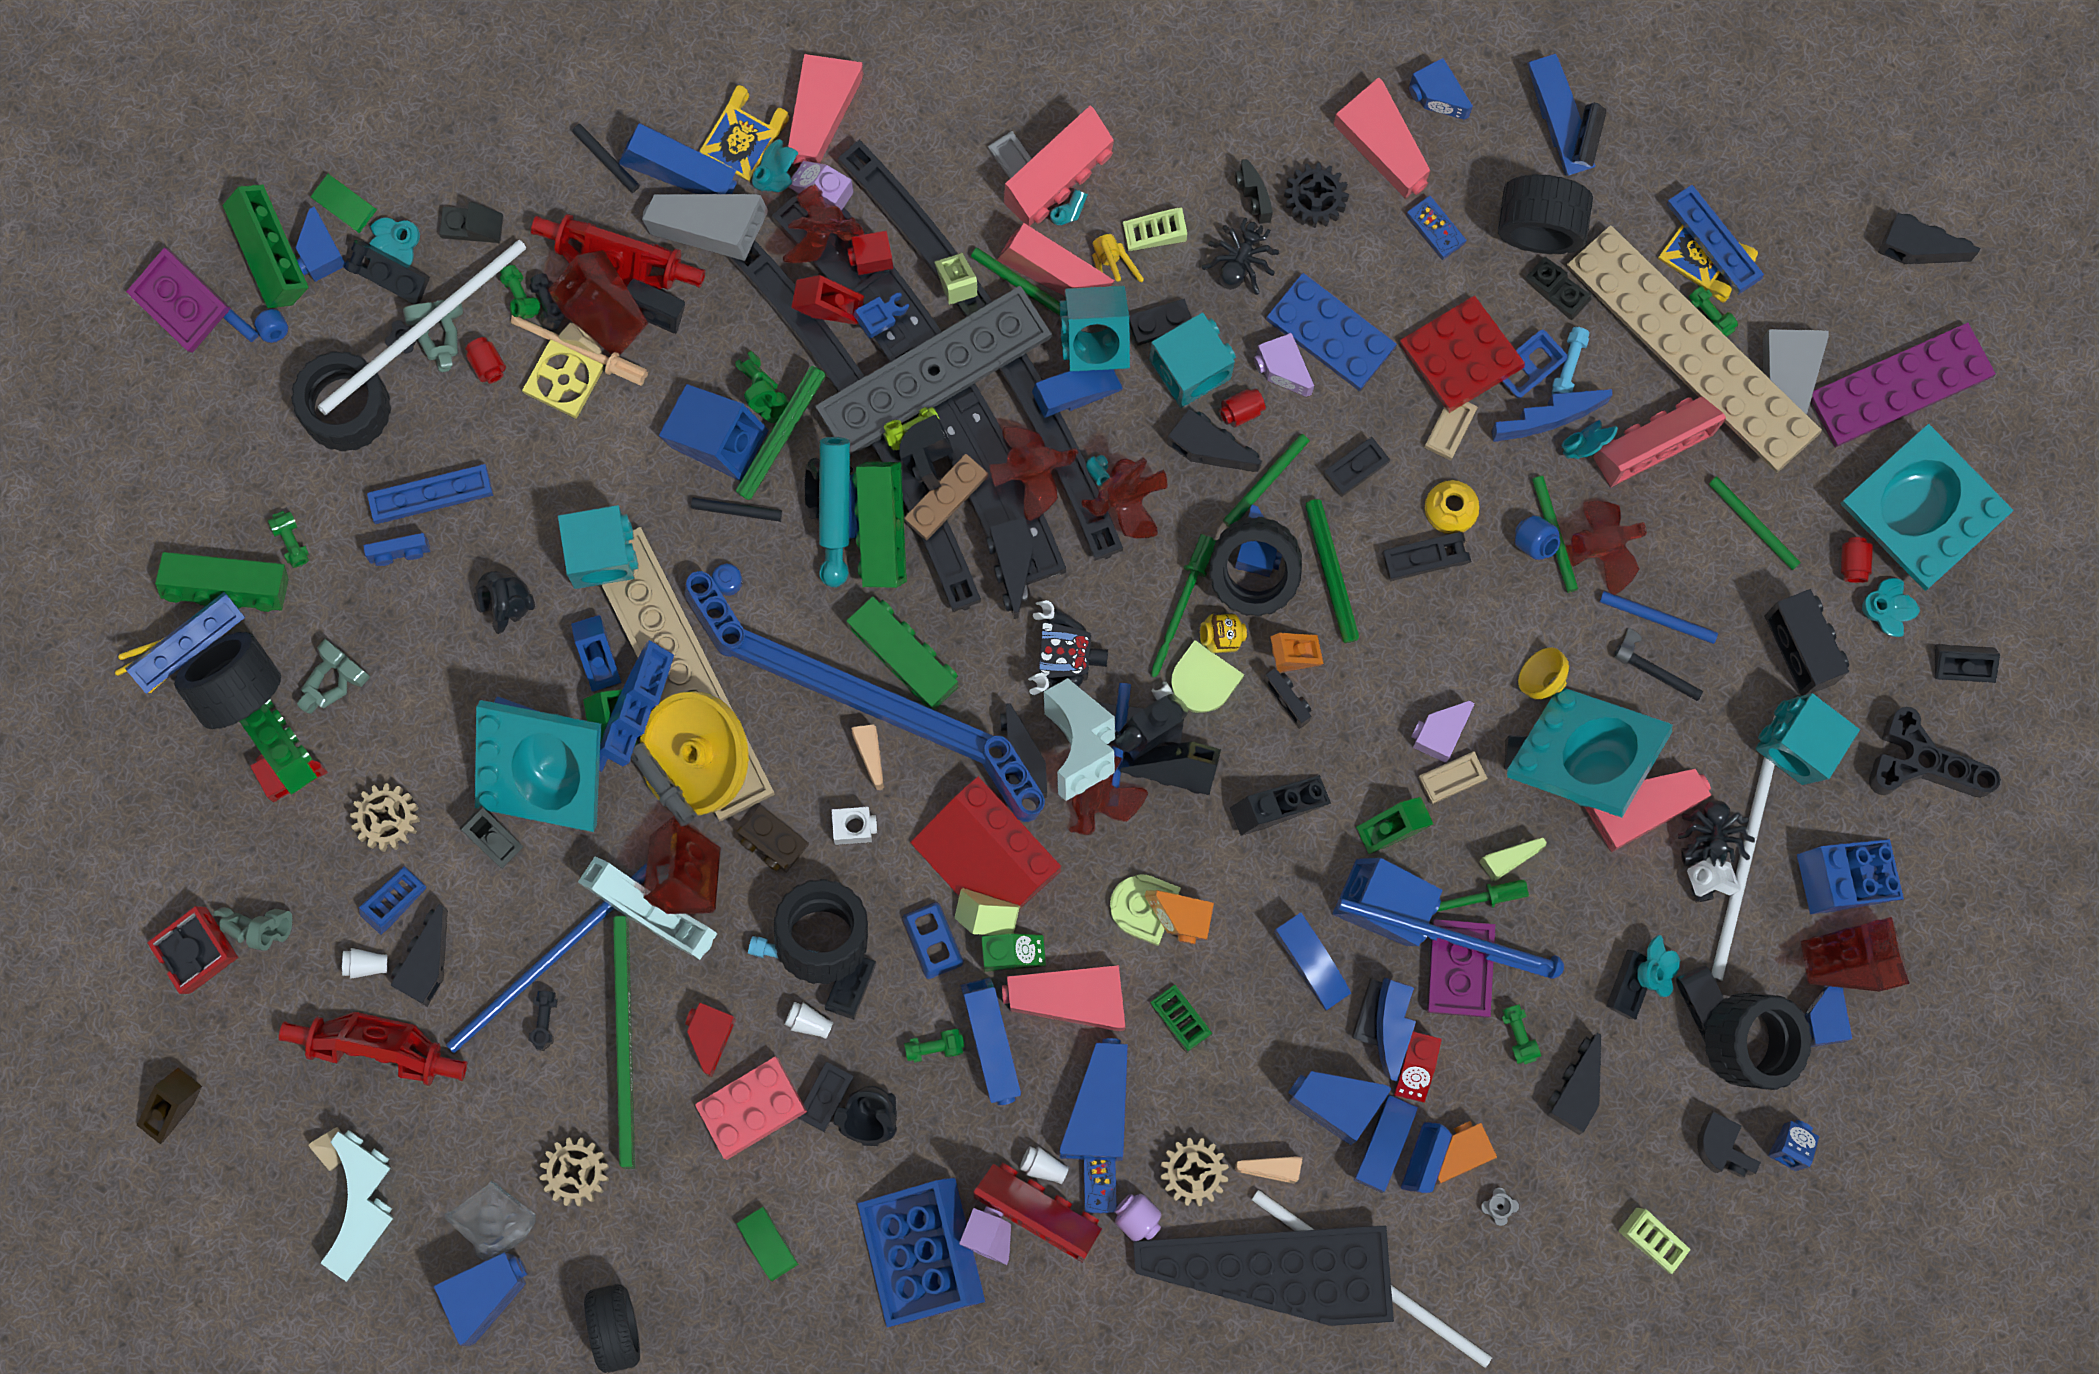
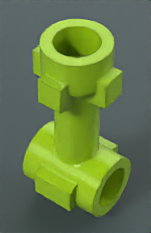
(895, 430)

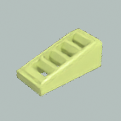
(1164, 217)
(1503, 861)
(1633, 1224)

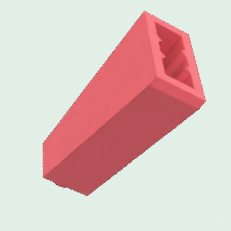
(821, 103)
(1384, 139)
(1049, 262)
(1653, 805)
(1071, 996)

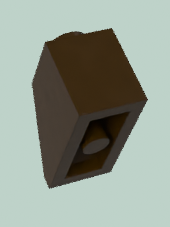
(168, 1104)

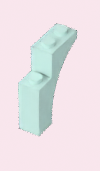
(1088, 731)
(628, 899)
(363, 1218)

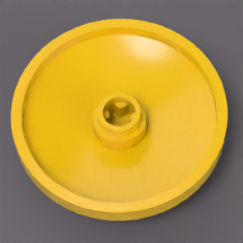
(698, 748)

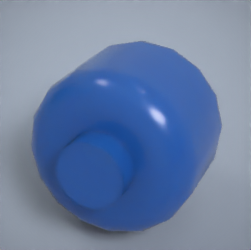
(271, 325)
(727, 579)

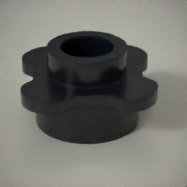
(399, 329)

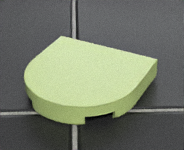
(1203, 679)
(1134, 912)

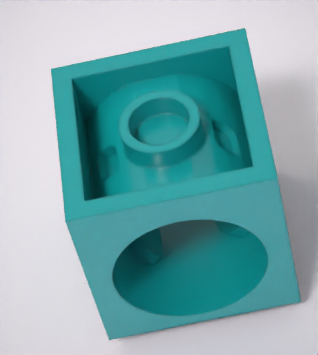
(1095, 350)
(1192, 359)
(597, 547)
(1806, 739)

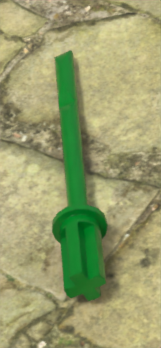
(1196, 568)
(1494, 894)

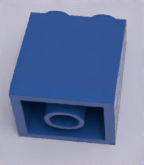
(714, 431)
(1392, 890)
(1338, 1102)
(480, 1295)

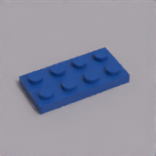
(1331, 332)

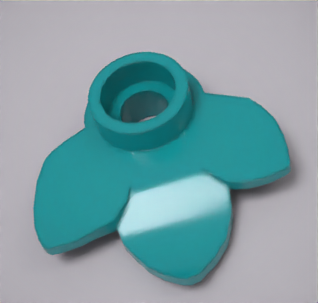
(773, 170)
(389, 241)
(1588, 440)
(1894, 607)
(1659, 968)

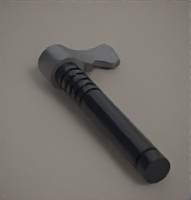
(1625, 654)

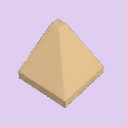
(576, 336)
(325, 1151)

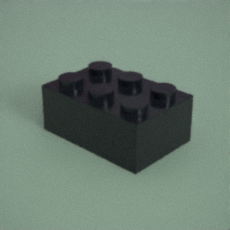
(1807, 642)

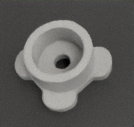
(1499, 1197)

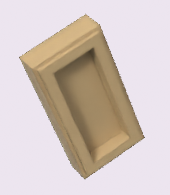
(1450, 430)
(1452, 777)

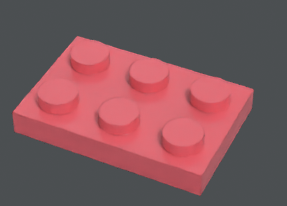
(751, 1108)

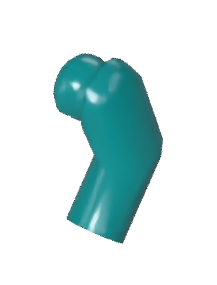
(1071, 211)
(1097, 469)

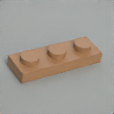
(945, 500)

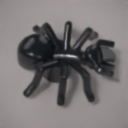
(1240, 259)
(1716, 832)

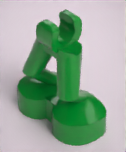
(762, 394)

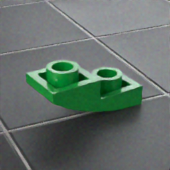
(343, 203)
(767, 1244)

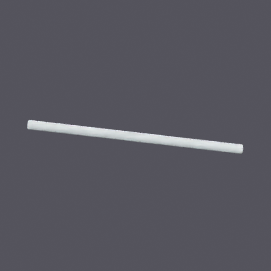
(421, 327)
(1742, 870)
(1397, 1296)

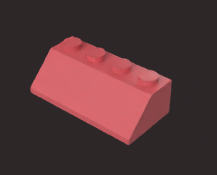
(1058, 168)
(1659, 439)

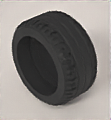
(612, 1328)

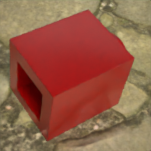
(871, 253)

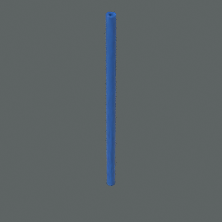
(536, 970)

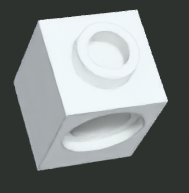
(841, 817)

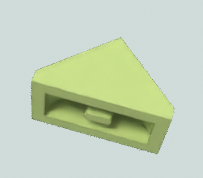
(956, 278)
(985, 914)

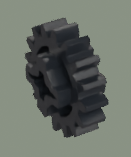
(1304, 195)

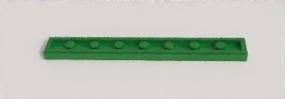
(624, 1043)

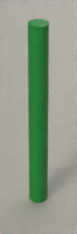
(1016, 280)
(1266, 480)
(1549, 515)
(1754, 523)

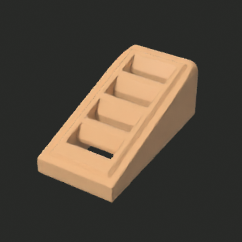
(868, 746)
(1280, 1169)

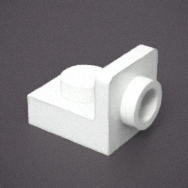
(1709, 878)

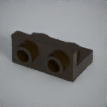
(772, 839)

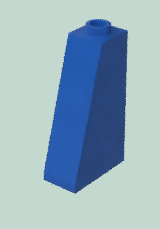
(676, 163)
(991, 1041)
(1099, 1112)

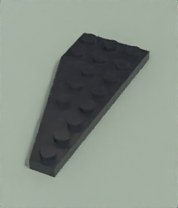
(1309, 1274)

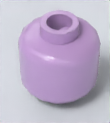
(1138, 1217)

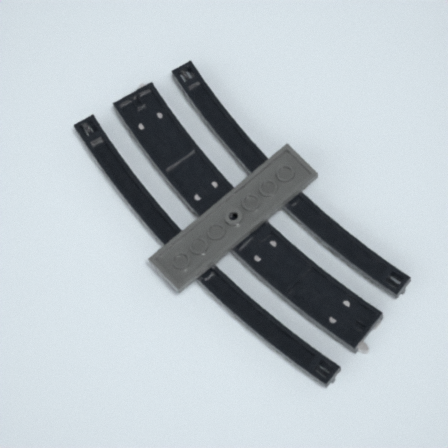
(935, 372)

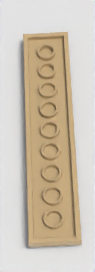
(1694, 348)
(652, 613)

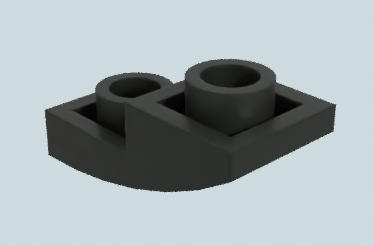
(1253, 185)
(1557, 288)

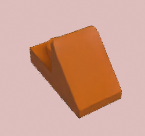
(1296, 651)

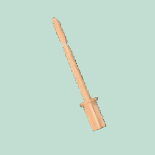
(614, 363)

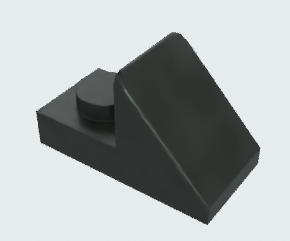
(471, 224)
(491, 837)

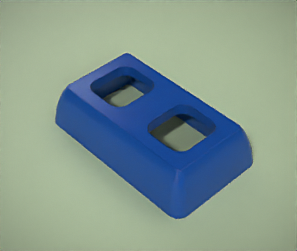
(1536, 375)
(922, 942)
(1427, 1158)

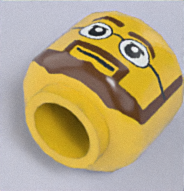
(1222, 633)

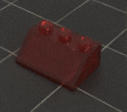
(681, 870)

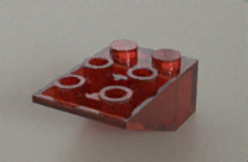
(598, 302)
(1857, 958)

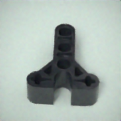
(1917, 742)

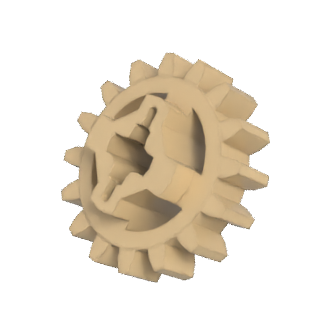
(391, 806)
(1192, 1158)
(587, 1164)

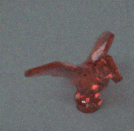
(821, 222)
(1033, 465)
(1125, 494)
(1607, 543)
(1105, 798)

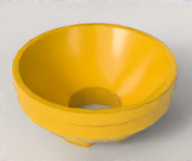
(1445, 519)
(1541, 670)

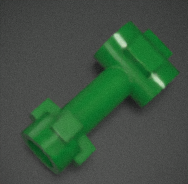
(521, 305)
(1725, 323)
(282, 525)
(950, 1042)
(1525, 1050)

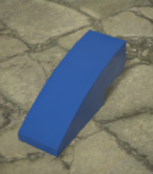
(1074, 390)
(1312, 961)
(1393, 1027)
(1385, 1144)

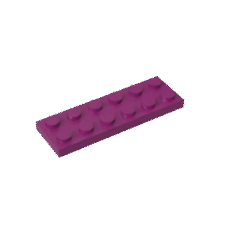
(1901, 384)

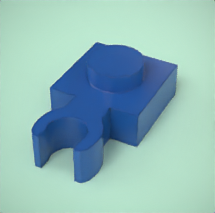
(877, 316)

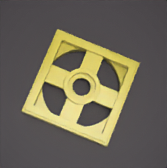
(573, 407)

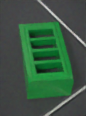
(1196, 1039)

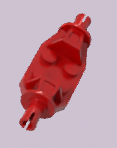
(628, 256)
(377, 1039)

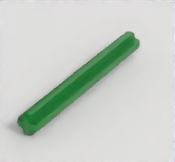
(780, 432)
(1332, 571)

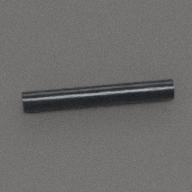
(603, 155)
(736, 509)

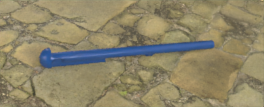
(1494, 952)

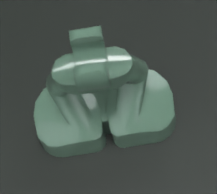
(442, 354)
(347, 670)
(258, 931)

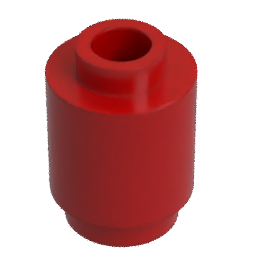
(485, 360)
(1242, 407)
(1856, 560)

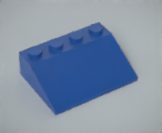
(918, 1252)

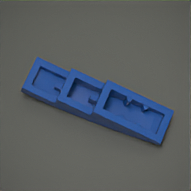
(1557, 108)
(1560, 411)
(635, 703)

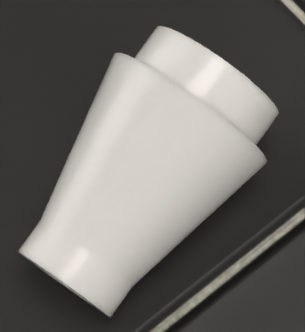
(362, 963)
(808, 1021)
(1042, 1165)

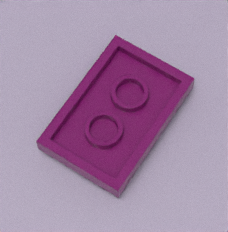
(178, 300)
(1458, 975)

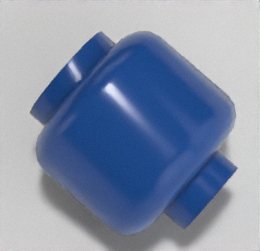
(1537, 537)

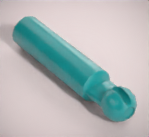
(834, 508)

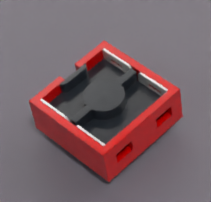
(193, 950)

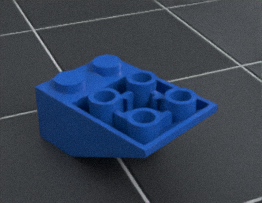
(1849, 876)

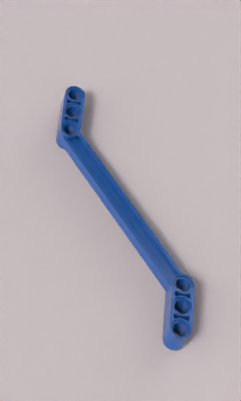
(865, 697)

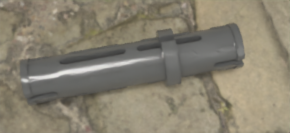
(669, 793)

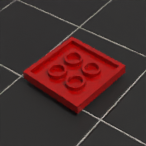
(1462, 354)

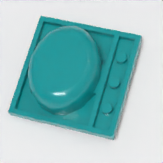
(1926, 507)
(1590, 751)
(537, 765)

